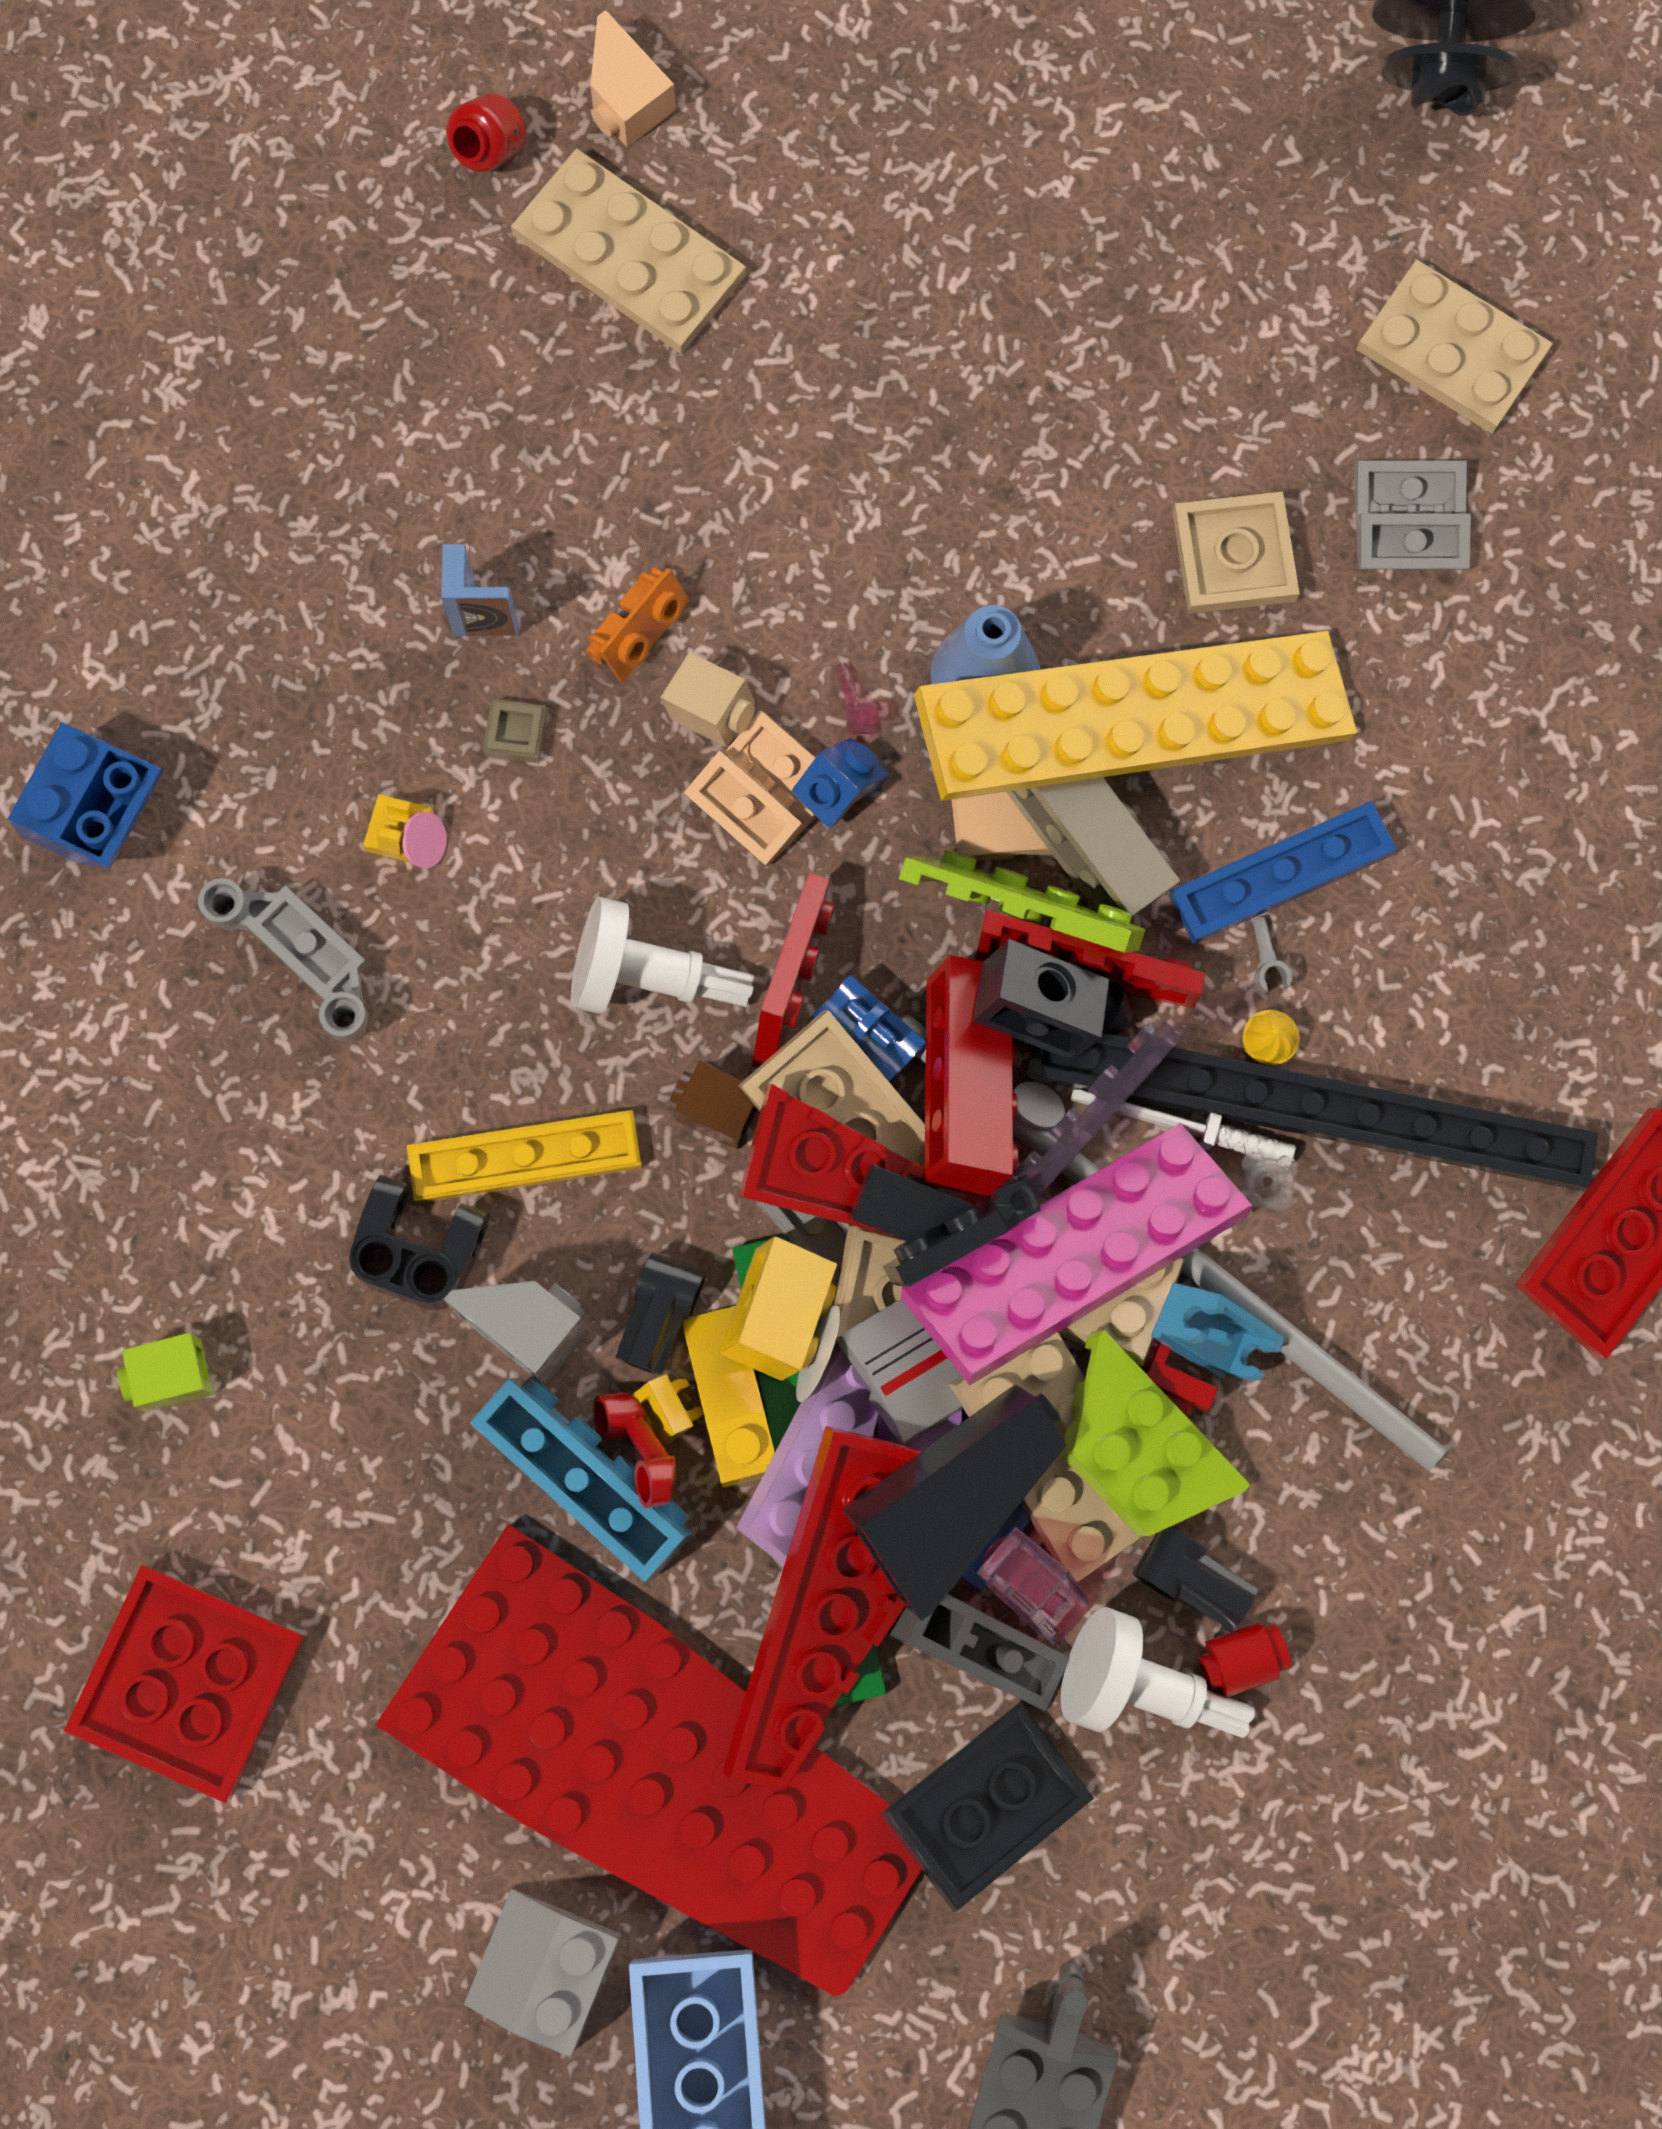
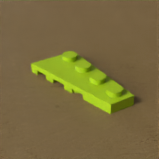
(1106, 927)

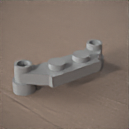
(301, 943)

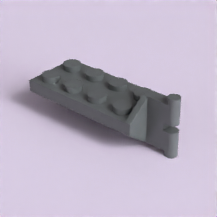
(1045, 2068)

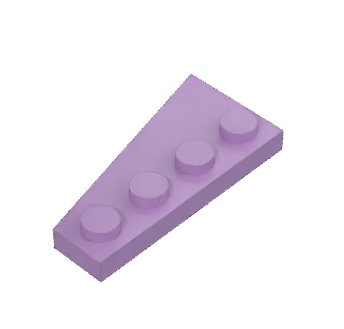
(836, 1402)

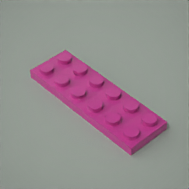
(1076, 1253)

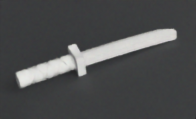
(1211, 1132)

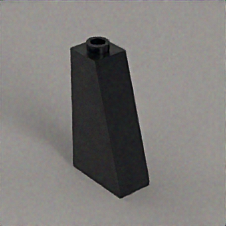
(955, 1496)

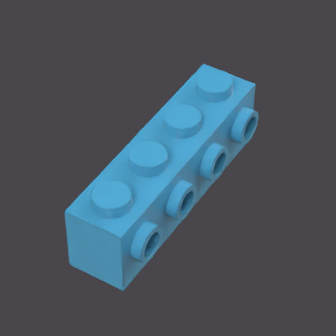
(581, 1477)

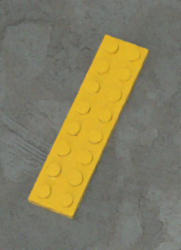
(1133, 714)

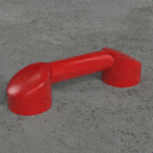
(623, 1417)

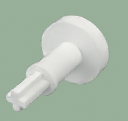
(611, 958)
(1110, 1672)

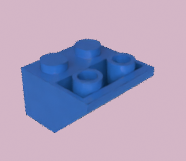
(83, 798)

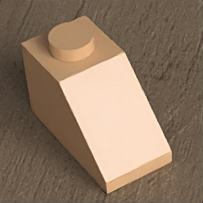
(626, 85)

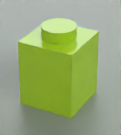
(165, 1373)

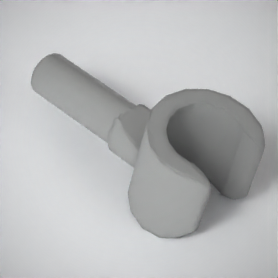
(1268, 957)

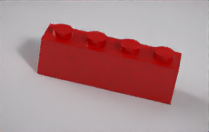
(966, 1087)

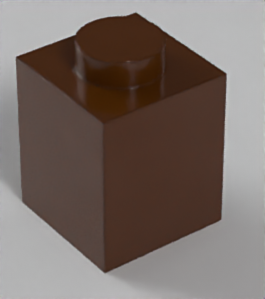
(713, 1104)

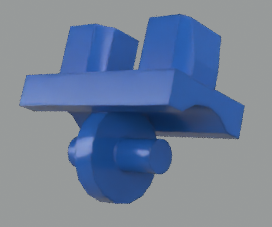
(873, 1027)

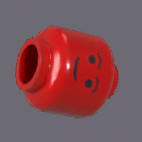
(485, 132)

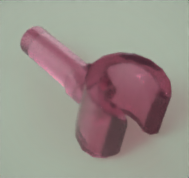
(861, 717)

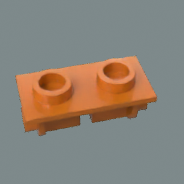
(653, 606)

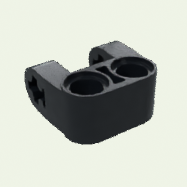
(410, 1260)

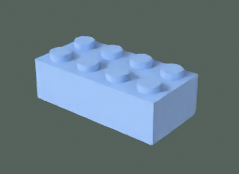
(697, 2041)

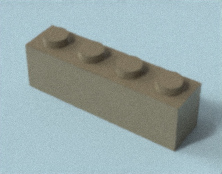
(1098, 843)

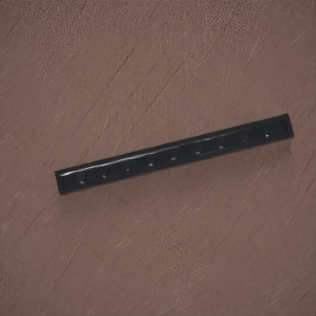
(1340, 1112)

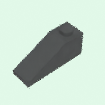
(985, 1650)

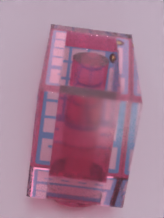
(1034, 1586)

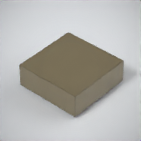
(515, 731)

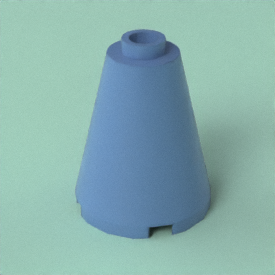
(984, 646)

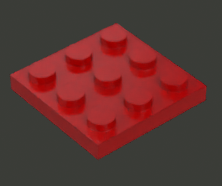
(184, 1684)

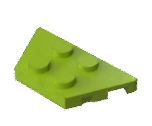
(1141, 1447)

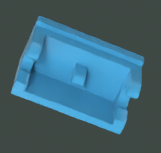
(1213, 1332)

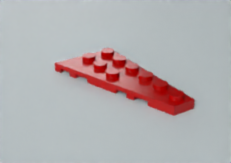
(822, 1617)

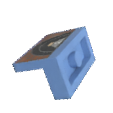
(473, 608)

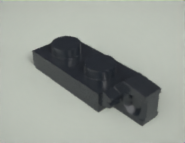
(965, 1233)

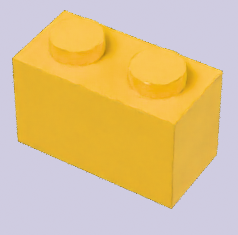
(780, 1309)

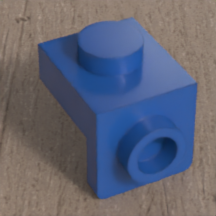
(839, 779)

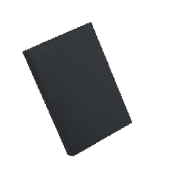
(986, 1806)

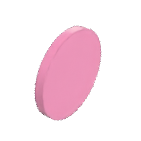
(424, 839)

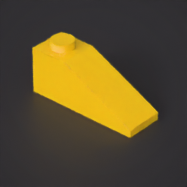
(728, 1401)

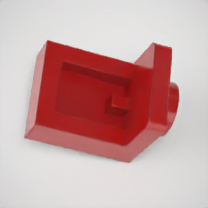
(1182, 1389)

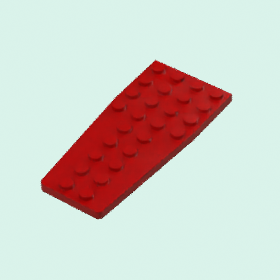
(618, 1750)

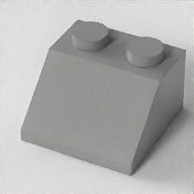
(524, 1322)
(542, 1972)

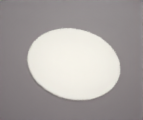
(827, 1333)

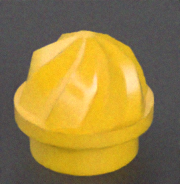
(1270, 1038)

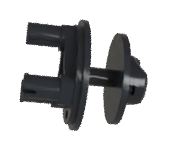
(1452, 70)

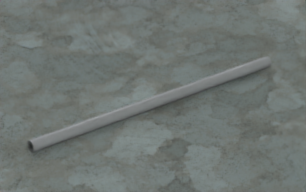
(1296, 1345)

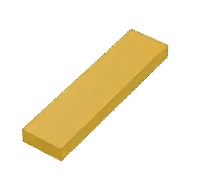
(524, 1156)

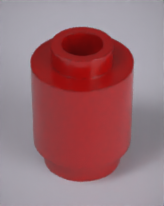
(1245, 1659)

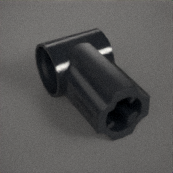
(664, 1299)
(1183, 1571)

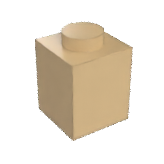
(709, 700)

